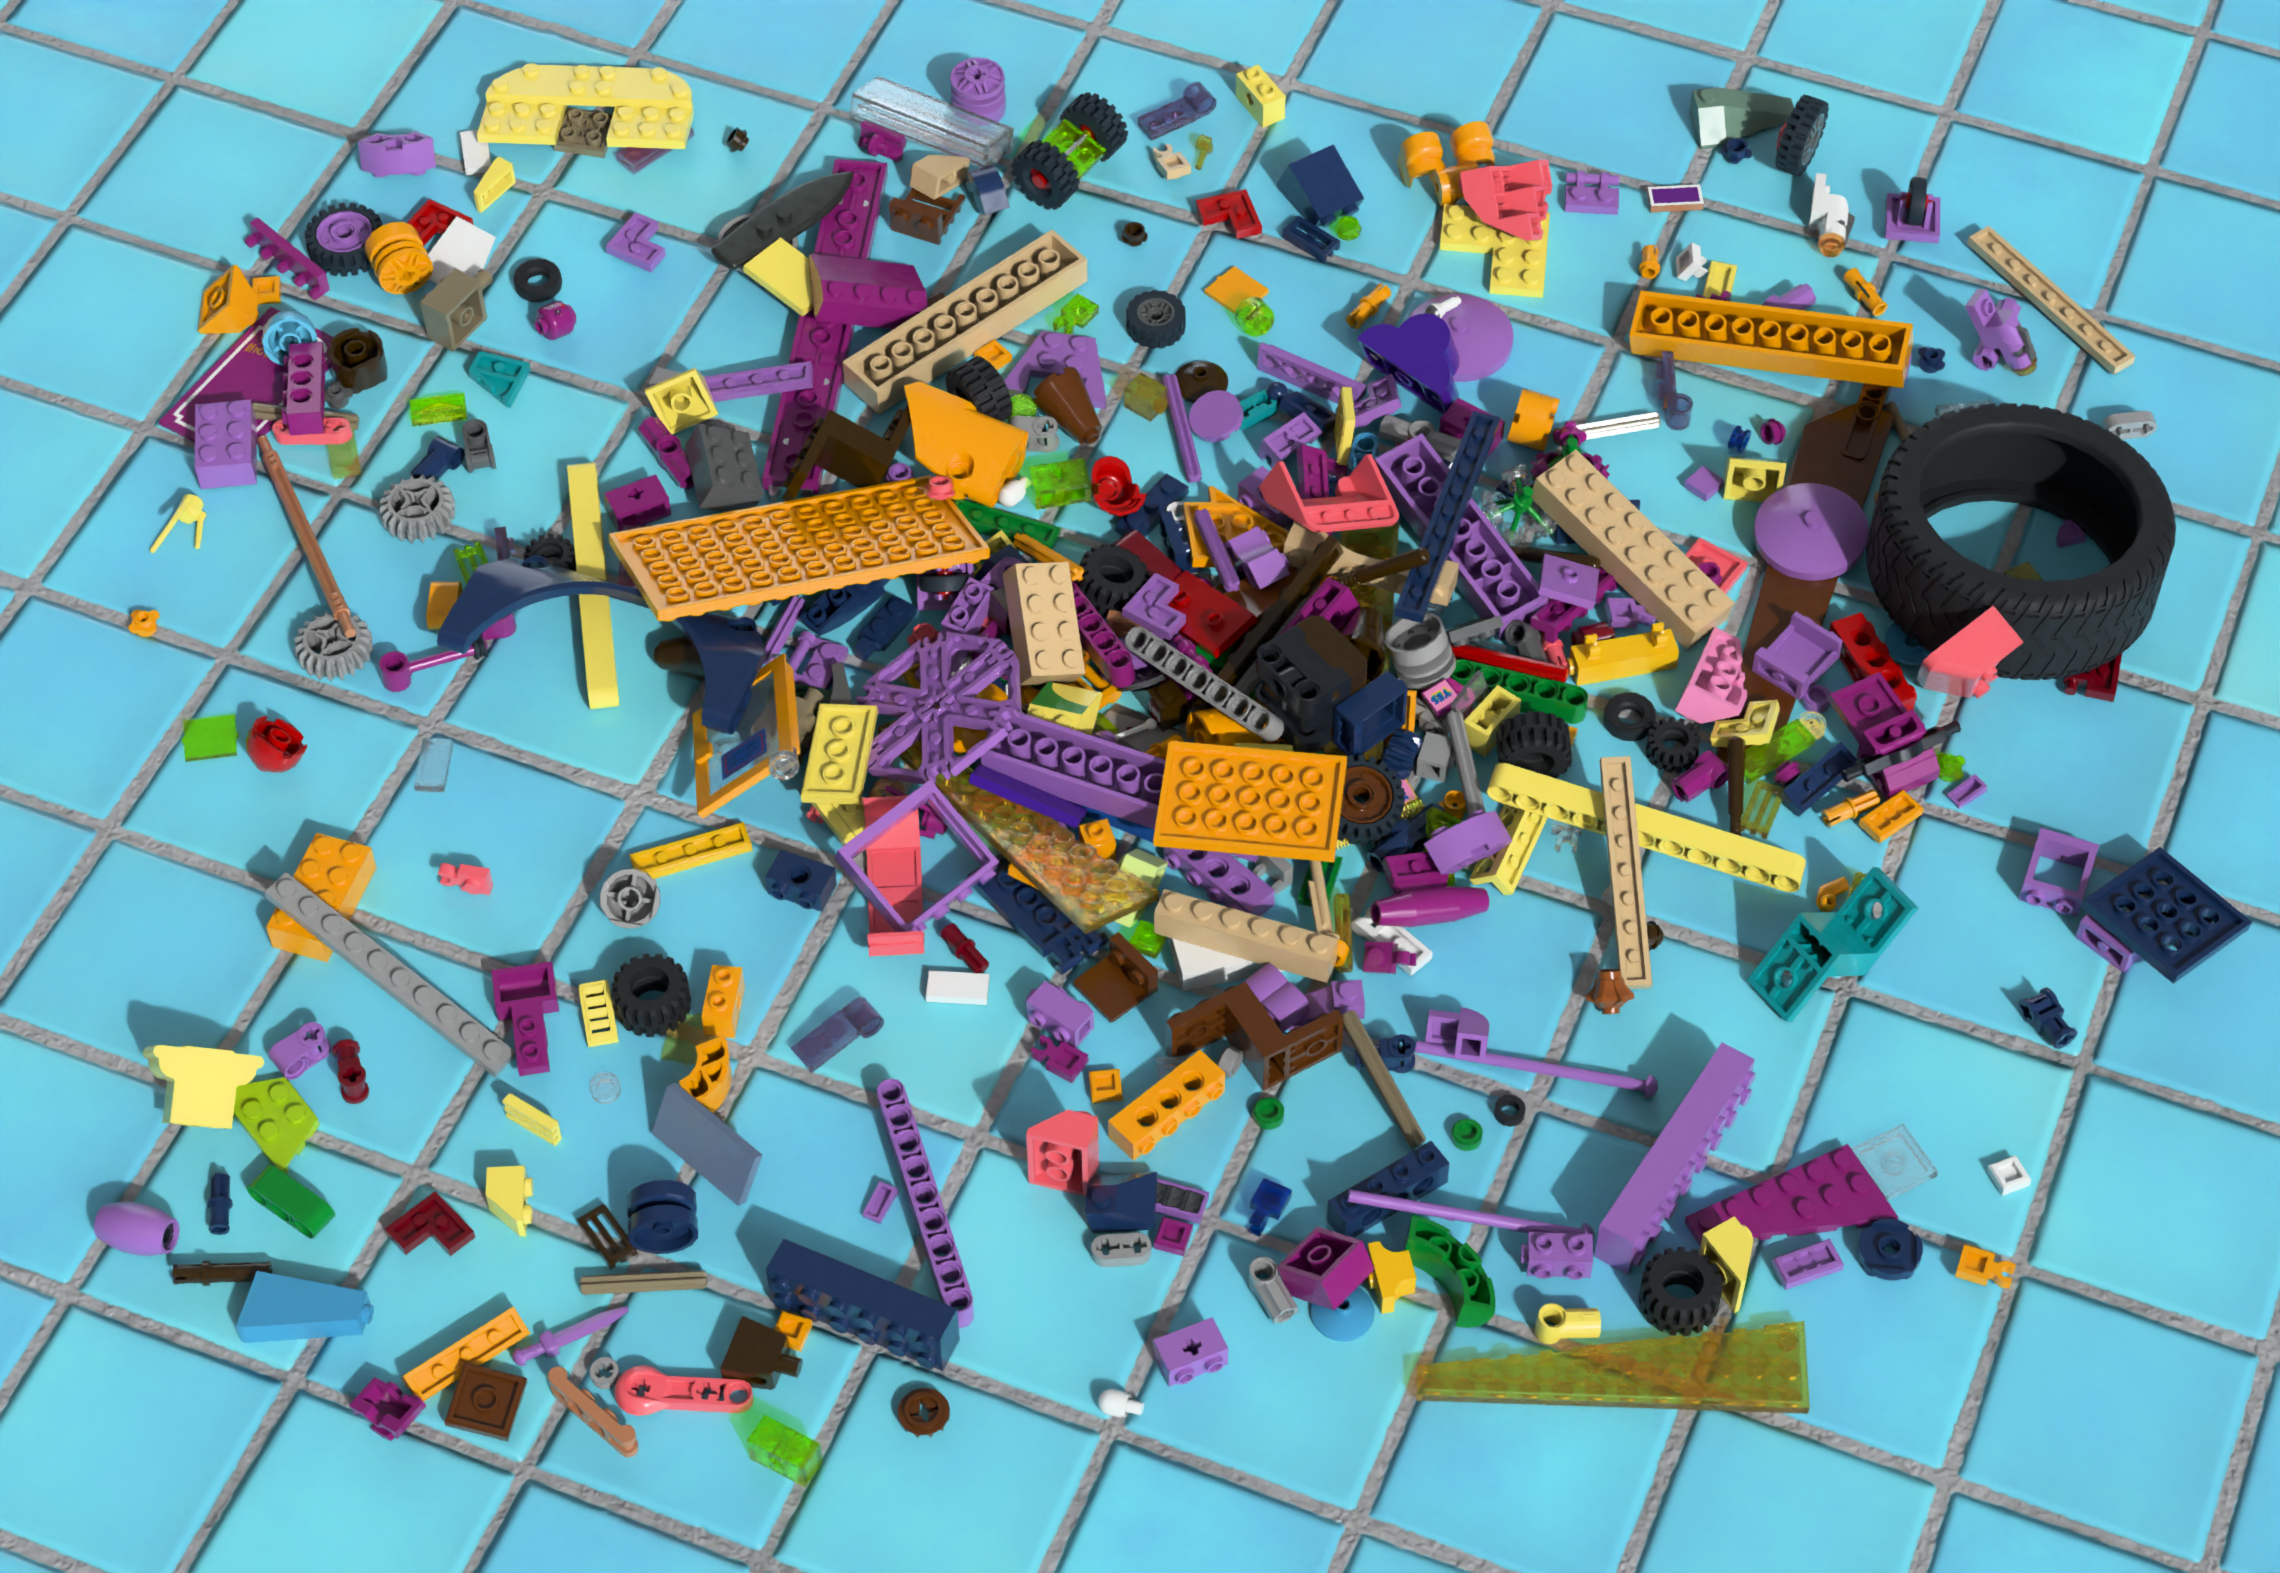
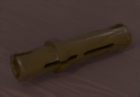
(218, 1272)

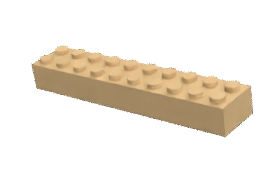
(965, 321)

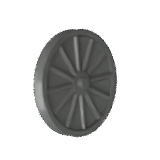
(1145, 679)

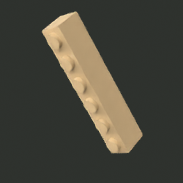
(1245, 935)

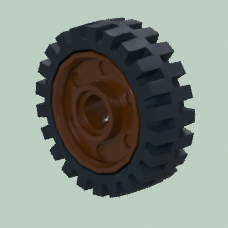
(1382, 797)

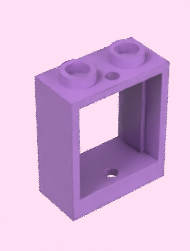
(2065, 850)

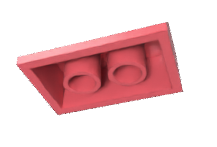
(1064, 1151)

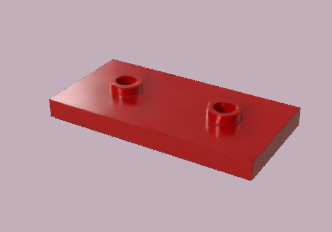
(1211, 617)

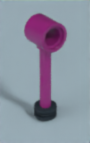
(397, 671)

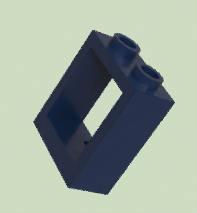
(1370, 715)

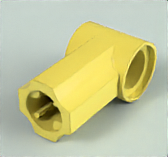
(1568, 1322)

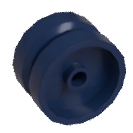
(662, 1217)

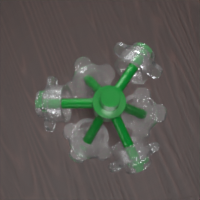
(1522, 503)

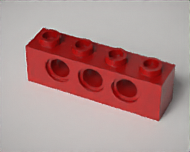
(1866, 655)

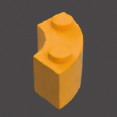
(711, 1076)

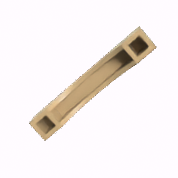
(1301, 545)

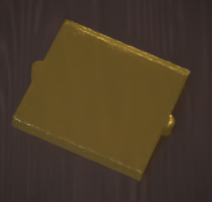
(682, 1041)

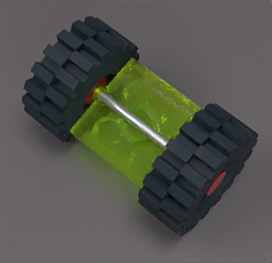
(1054, 166)

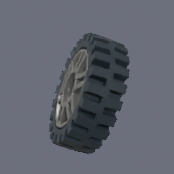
(1802, 135)

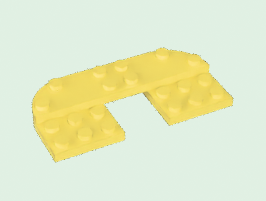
(531, 102)

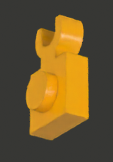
(1978, 1267)

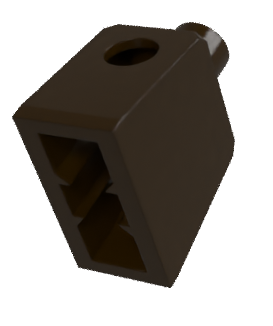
(759, 1356)

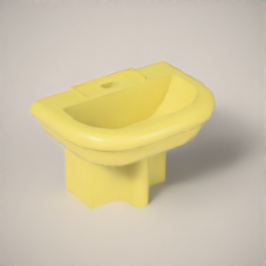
(200, 1082)

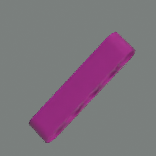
(1102, 643)

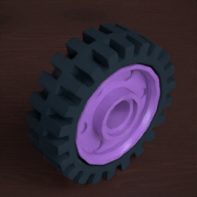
(339, 238)

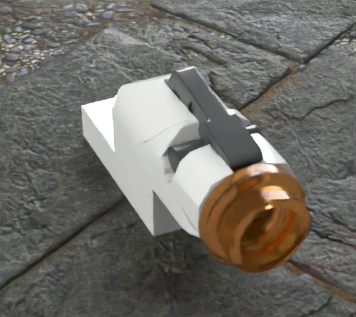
(1830, 217)

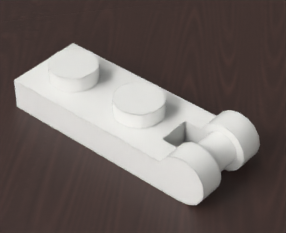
(1397, 935)

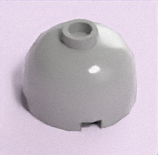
(630, 898)

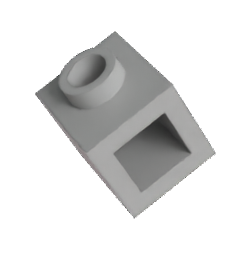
(1435, 757)

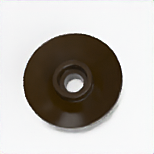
(1200, 378)

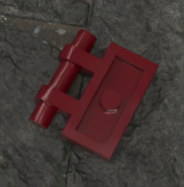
(2099, 682)

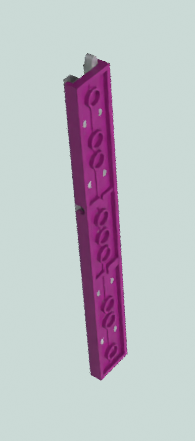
(842, 233)

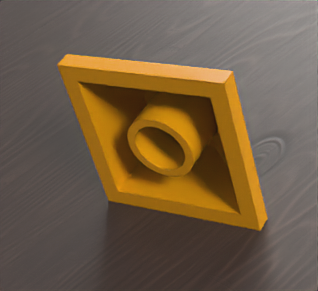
(228, 304)

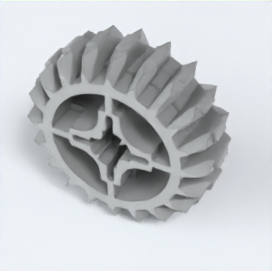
(417, 513)
(337, 653)

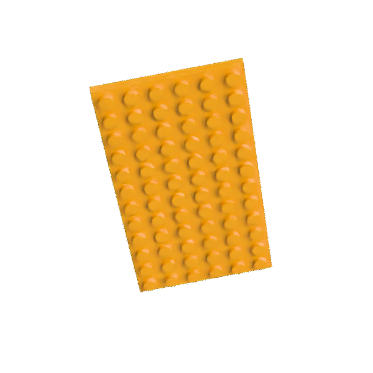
(795, 548)

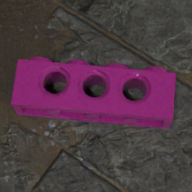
(304, 389)
(1330, 601)

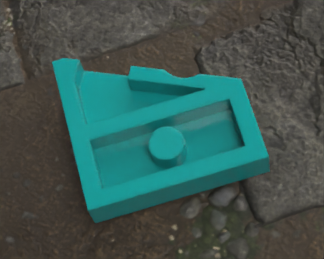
(499, 375)

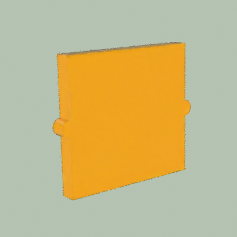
(1233, 288)

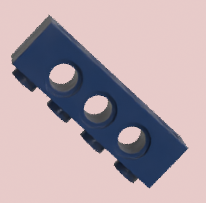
(1405, 1178)

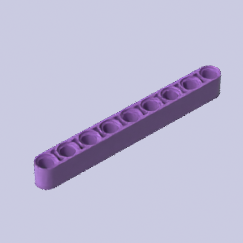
(921, 1189)

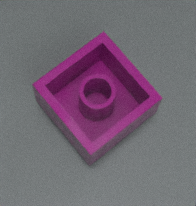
(1325, 1268)

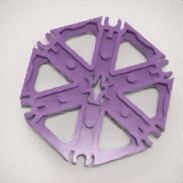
(955, 703)

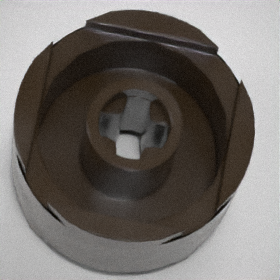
(358, 359)

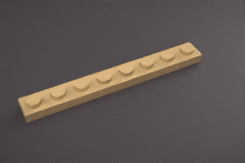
(2051, 300)
(1625, 871)

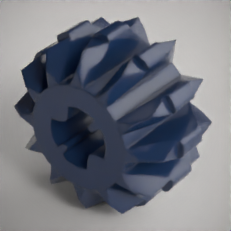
(1402, 752)

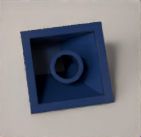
(1122, 1202)

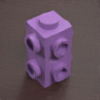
(1059, 1014)
(1558, 1255)

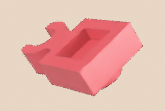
(470, 878)

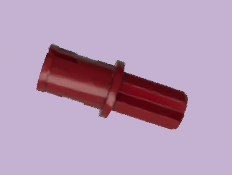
(964, 948)

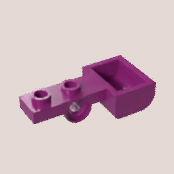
(525, 997)

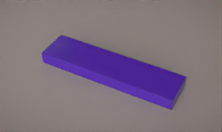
(1028, 796)

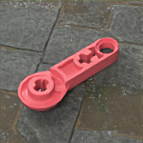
(677, 1392)

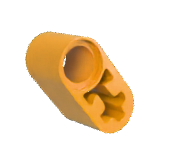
(440, 601)

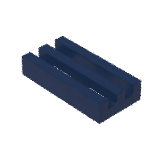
(1308, 241)

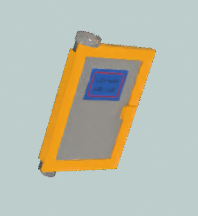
(760, 746)

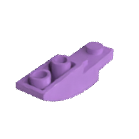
(965, 617)

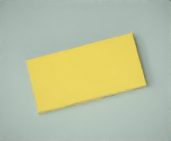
(839, 754)

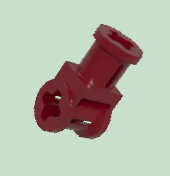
(351, 1073)

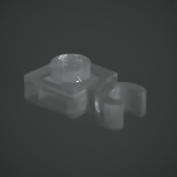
(1565, 834)

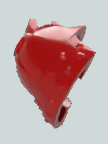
(1113, 487)

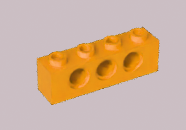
(1172, 1090)

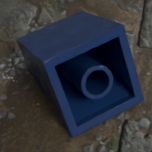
(1321, 187)

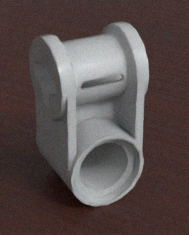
(1037, 432)

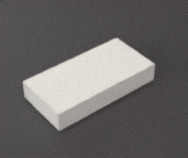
(475, 153)
(957, 987)

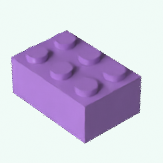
(225, 444)

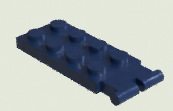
(1038, 919)

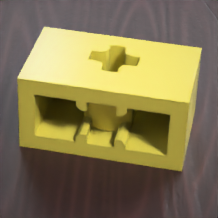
(1260, 96)
(1487, 717)

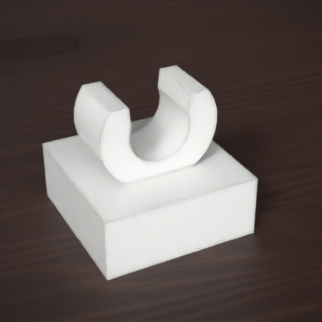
(1690, 263)

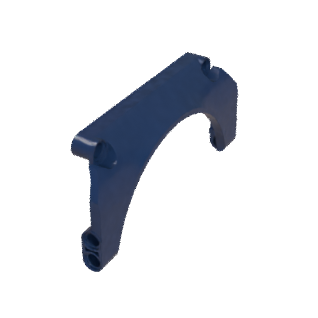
(726, 646)

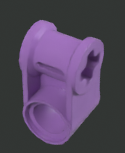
(298, 1052)

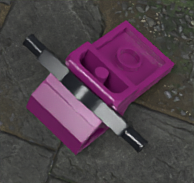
(1891, 740)

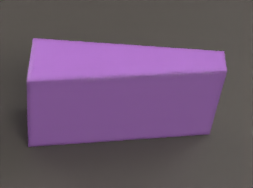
(1967, 791)
(880, 1202)

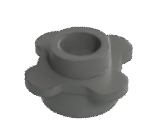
(337, 395)

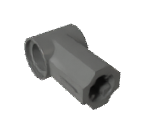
(1527, 645)

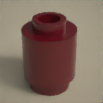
(1602, 630)

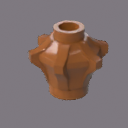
(1609, 991)

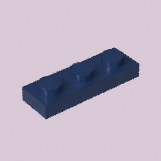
(1157, 500)
(1818, 779)

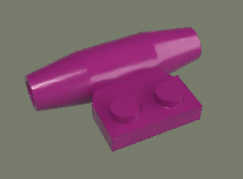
(1424, 895)

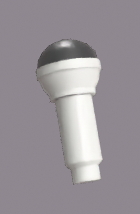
(1440, 309)

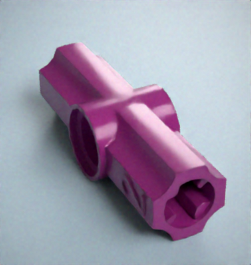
(668, 451)

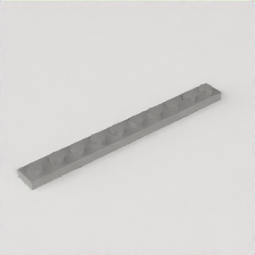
(390, 974)

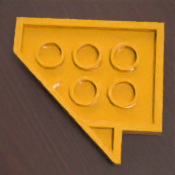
(1230, 521)

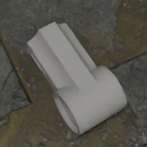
(1271, 1291)

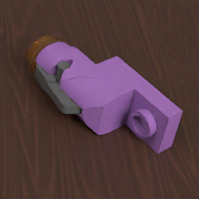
(2002, 331)

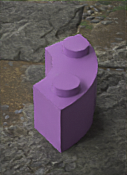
(397, 154)
(1257, 558)
(1467, 842)

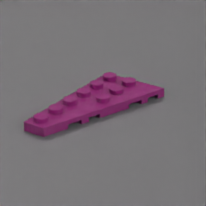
(1802, 1201)

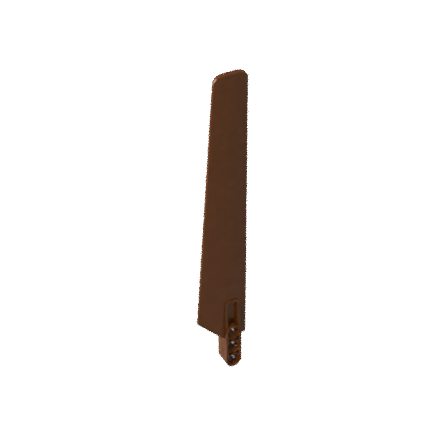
(1834, 452)

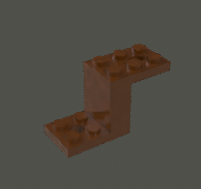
(1250, 1028)

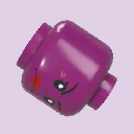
(555, 320)

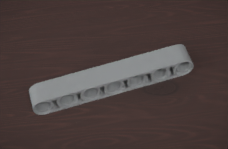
(1211, 691)

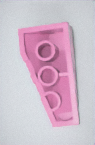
(1716, 682)

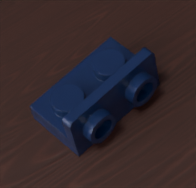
(1176, 542)

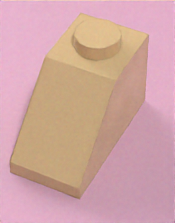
(938, 174)

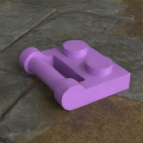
(819, 669)

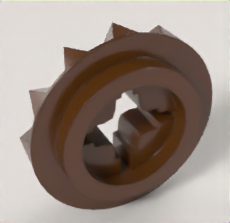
(932, 1402)

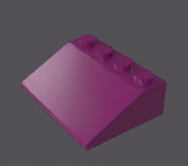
(865, 291)

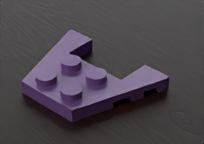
(1057, 351)

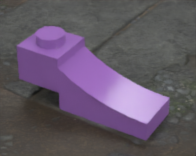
(1338, 996)

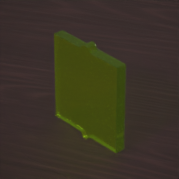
(210, 738)

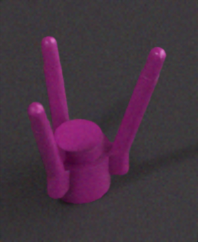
(930, 819)

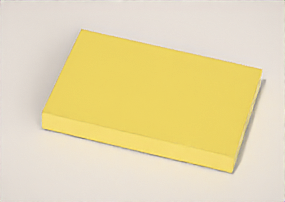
(784, 274)

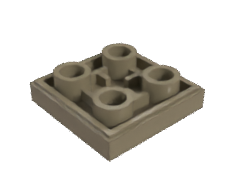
(584, 133)

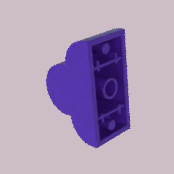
(1418, 356)

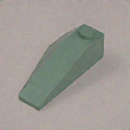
(1730, 113)

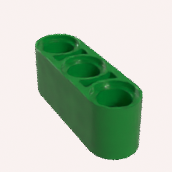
(290, 1201)

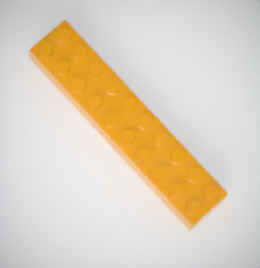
(1772, 338)

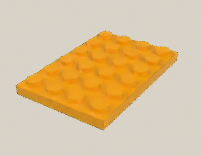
(1250, 801)

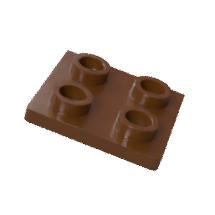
(1118, 980)

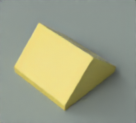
(682, 400)

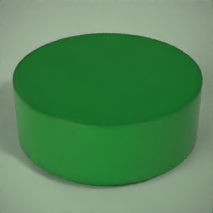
(1268, 1113)
(1466, 1134)

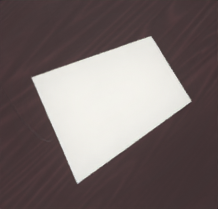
(461, 248)

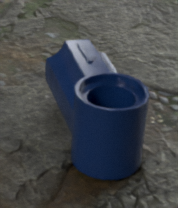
(439, 458)

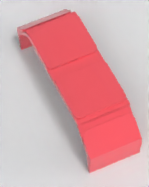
(897, 874)

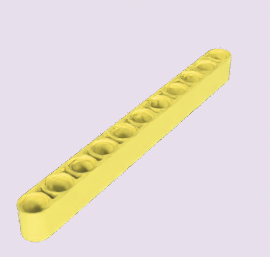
(594, 609)
(1656, 829)

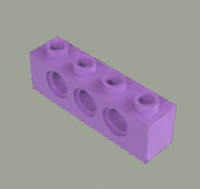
(1234, 877)

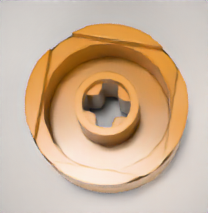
(1533, 419)

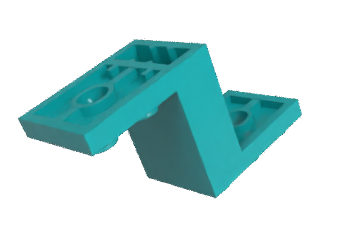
(1832, 944)

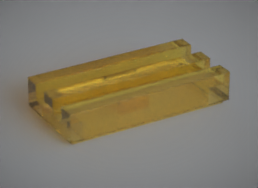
(1756, 827)

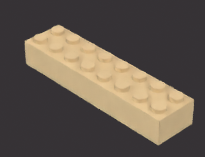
(1631, 549)

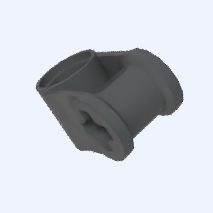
(478, 447)

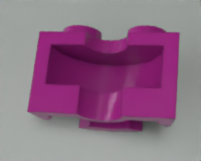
(387, 1408)

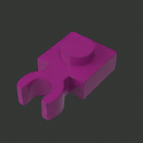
(1061, 1060)

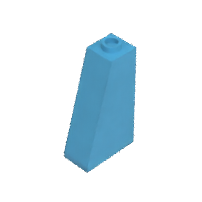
(301, 1309)

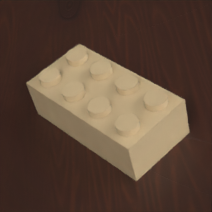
(1044, 622)

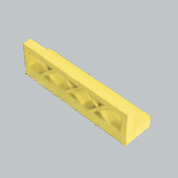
(1511, 860)

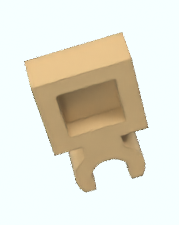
(1171, 164)

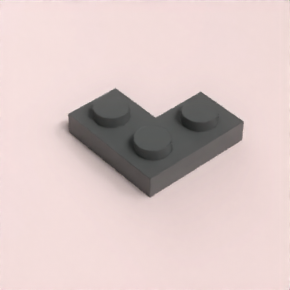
(1473, 629)

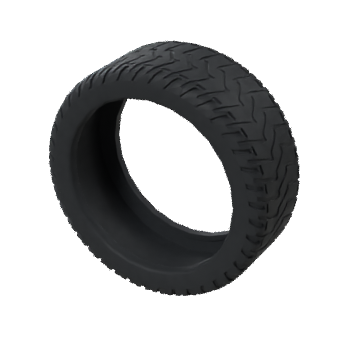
(2039, 462)

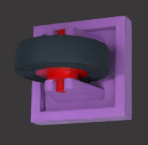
(1913, 214)
(940, 587)

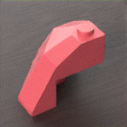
(1510, 196)

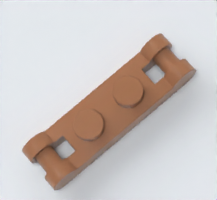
(585, 1408)

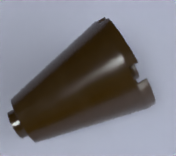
(1367, 635)
(679, 657)

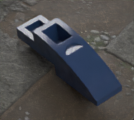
(841, 605)

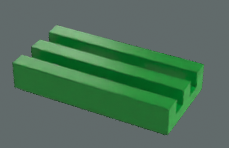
(1331, 883)

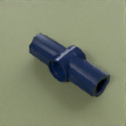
(1404, 838)

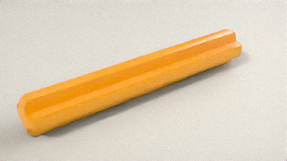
(1045, 554)

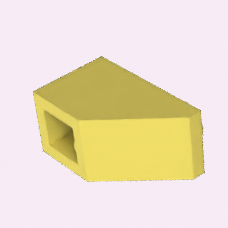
(508, 1196)

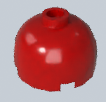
(274, 745)

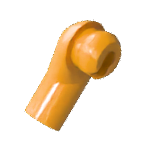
(1827, 893)

